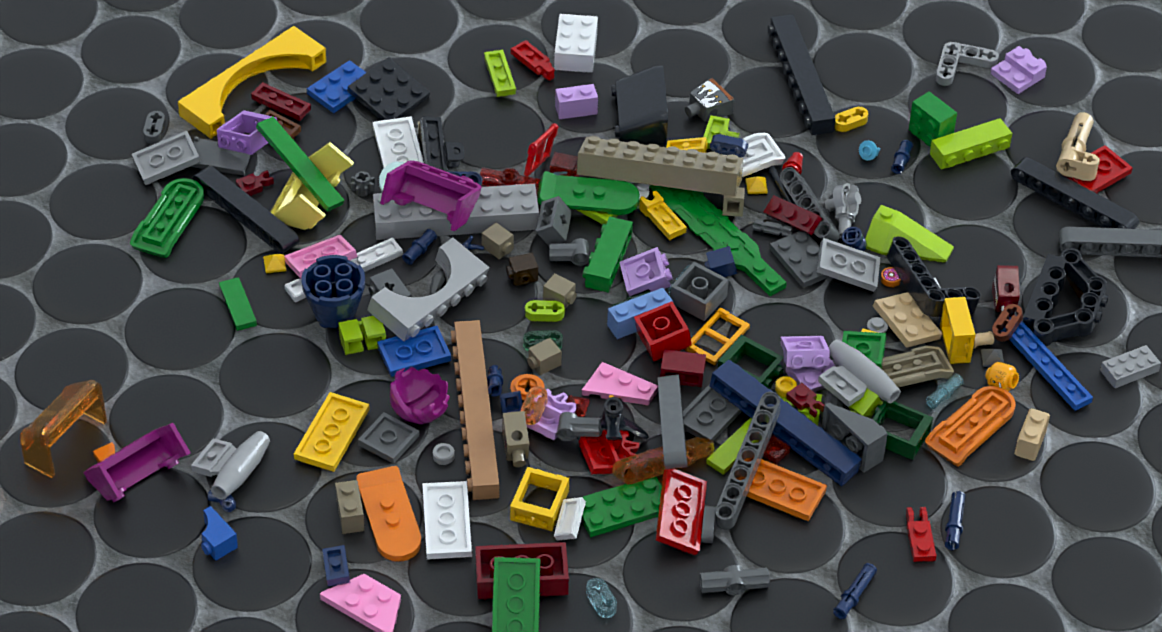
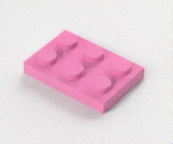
(307, 256)

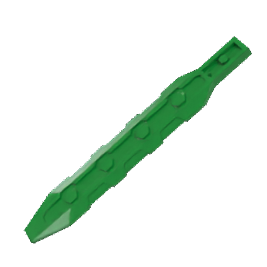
(720, 232)

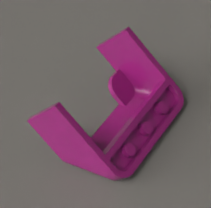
(433, 189)
(136, 461)

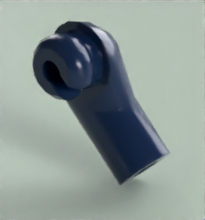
(227, 504)

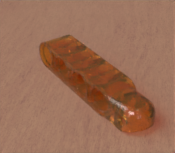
(655, 461)

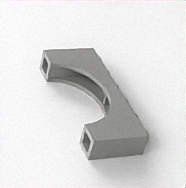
(409, 314)

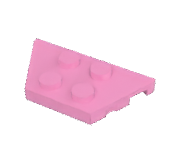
(365, 602)

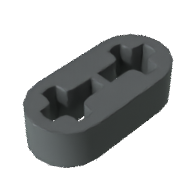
(157, 127)
(708, 524)

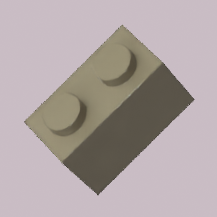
(349, 506)

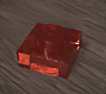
(776, 450)

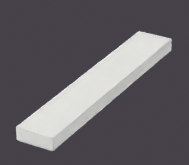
(367, 259)

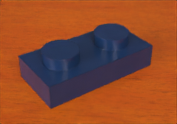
(336, 565)

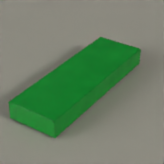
(237, 304)

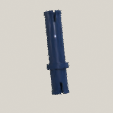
(954, 524)
(851, 596)

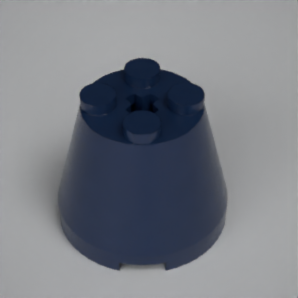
(333, 289)

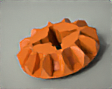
(521, 382)

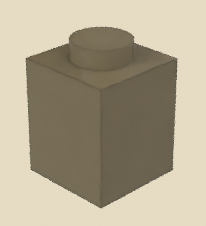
(734, 204)
(497, 240)
(559, 290)
(544, 356)

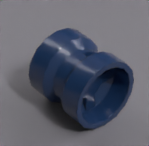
(854, 238)

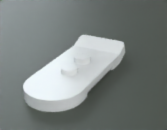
(760, 153)

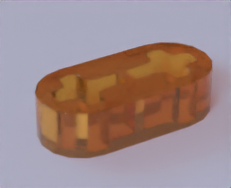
(538, 406)

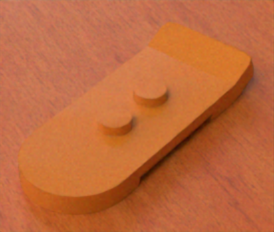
(971, 424)
(389, 513)

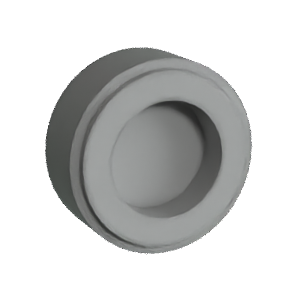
(443, 454)

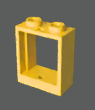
(957, 330)
(542, 517)

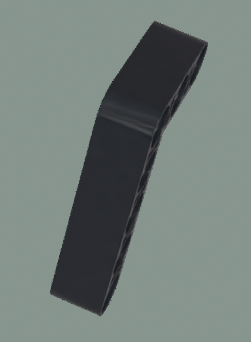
(922, 284)

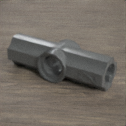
(734, 580)

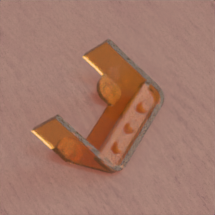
(56, 419)

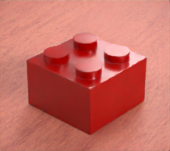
(662, 330)

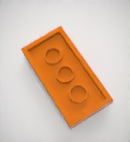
(785, 490)

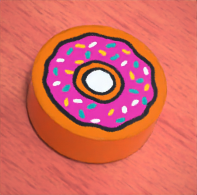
(890, 277)

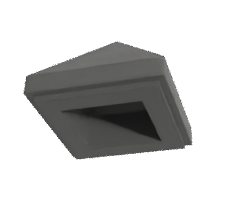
(991, 356)

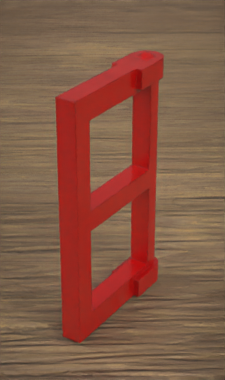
(536, 149)

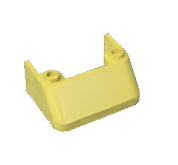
(296, 203)

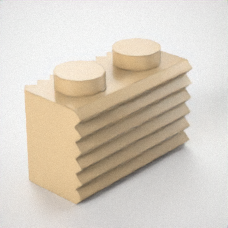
(1032, 434)

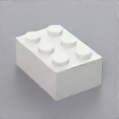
(575, 43)

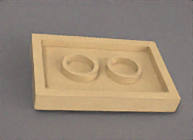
(907, 320)

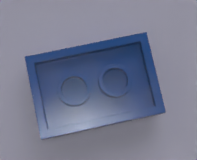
(332, 89)
(418, 352)

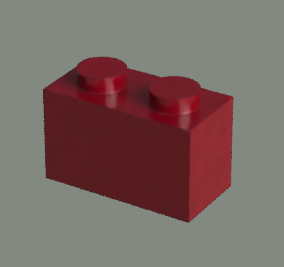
(688, 366)

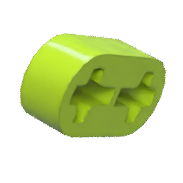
(544, 310)

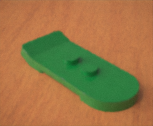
(590, 193)
(168, 217)

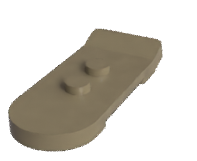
(917, 366)

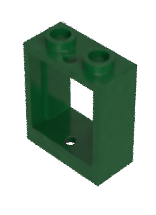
(758, 352)
(908, 417)

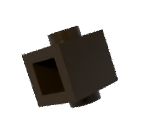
(522, 269)

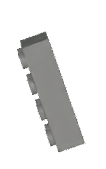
(1130, 366)

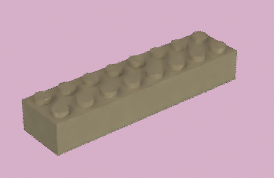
(660, 166)

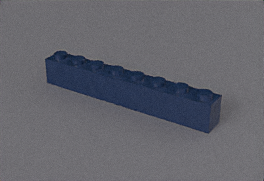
(791, 427)

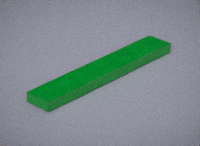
(300, 164)

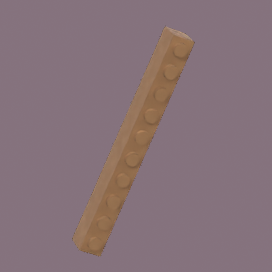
(476, 410)

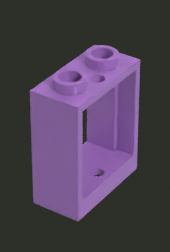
(232, 135)

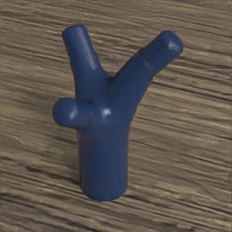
(467, 245)

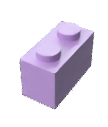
(576, 101)

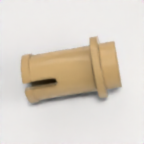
(983, 339)

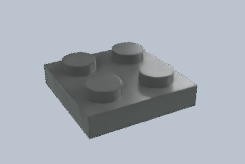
(388, 438)

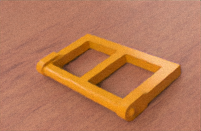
(724, 314)

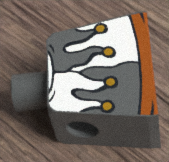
(709, 100)

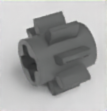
(362, 183)

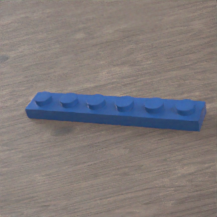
(1050, 367)

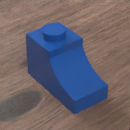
(218, 537)

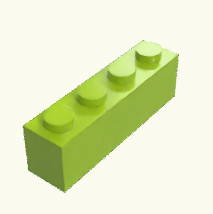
(970, 143)

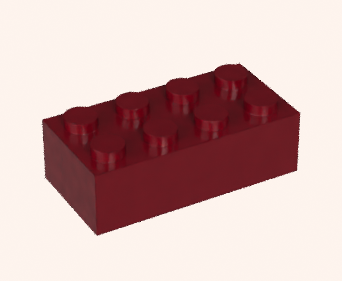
(553, 566)

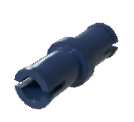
(902, 156)
(419, 246)
(494, 380)

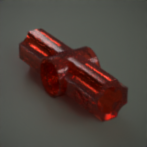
(506, 177)

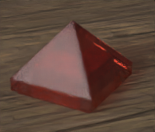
(581, 405)

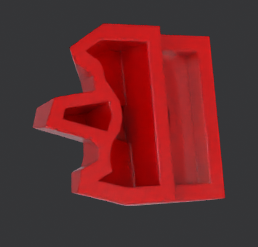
(604, 453)

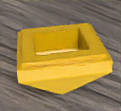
(756, 185)
(274, 263)

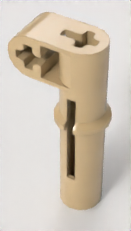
(1074, 160)

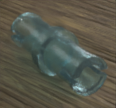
(944, 391)

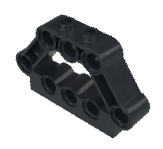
(1045, 297)

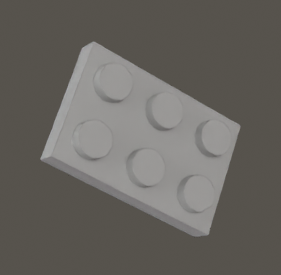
(166, 157)
(848, 264)

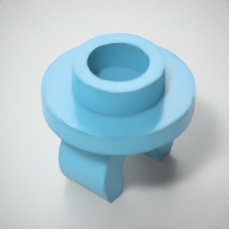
(868, 150)

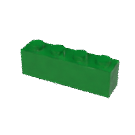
(608, 253)

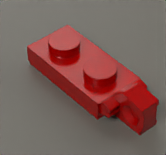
(533, 59)

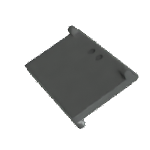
(220, 158)

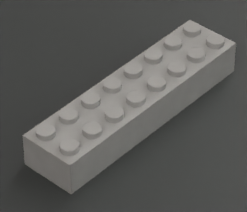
(509, 206)

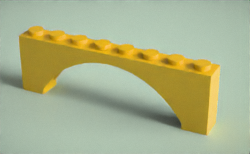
(289, 50)

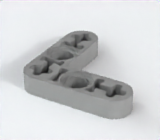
(959, 55)

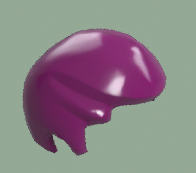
(418, 395)

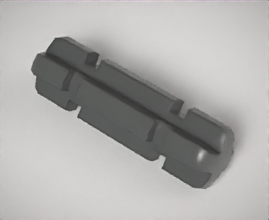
(772, 228)

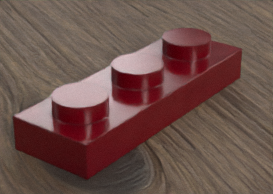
(280, 101)
(792, 215)

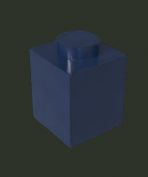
(721, 262)

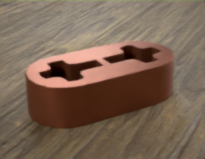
(1011, 325)

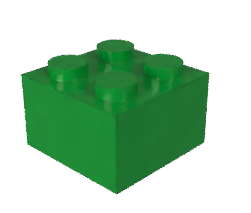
(931, 118)

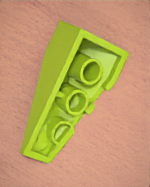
(891, 223)

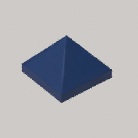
(511, 402)

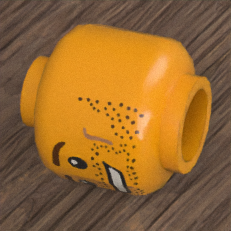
(1002, 376)

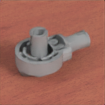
(846, 203)

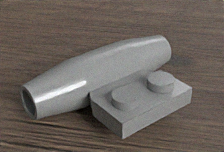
(856, 375)
(230, 463)

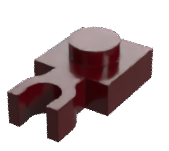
(254, 184)
(803, 398)

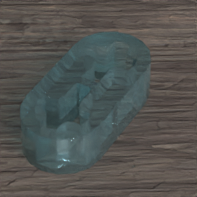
(605, 596)

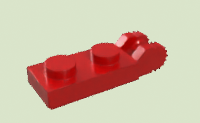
(920, 536)

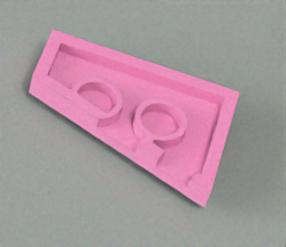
(616, 382)

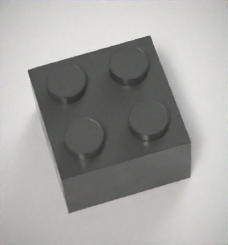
(699, 291)

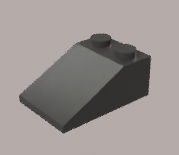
(856, 433)

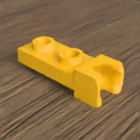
(662, 216)

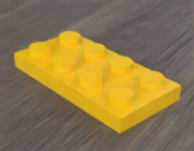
(331, 431)

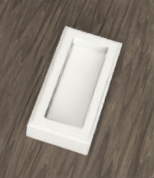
(569, 518)

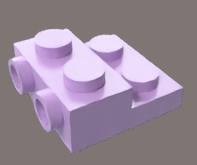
(1019, 70)
(646, 272)
(805, 351)

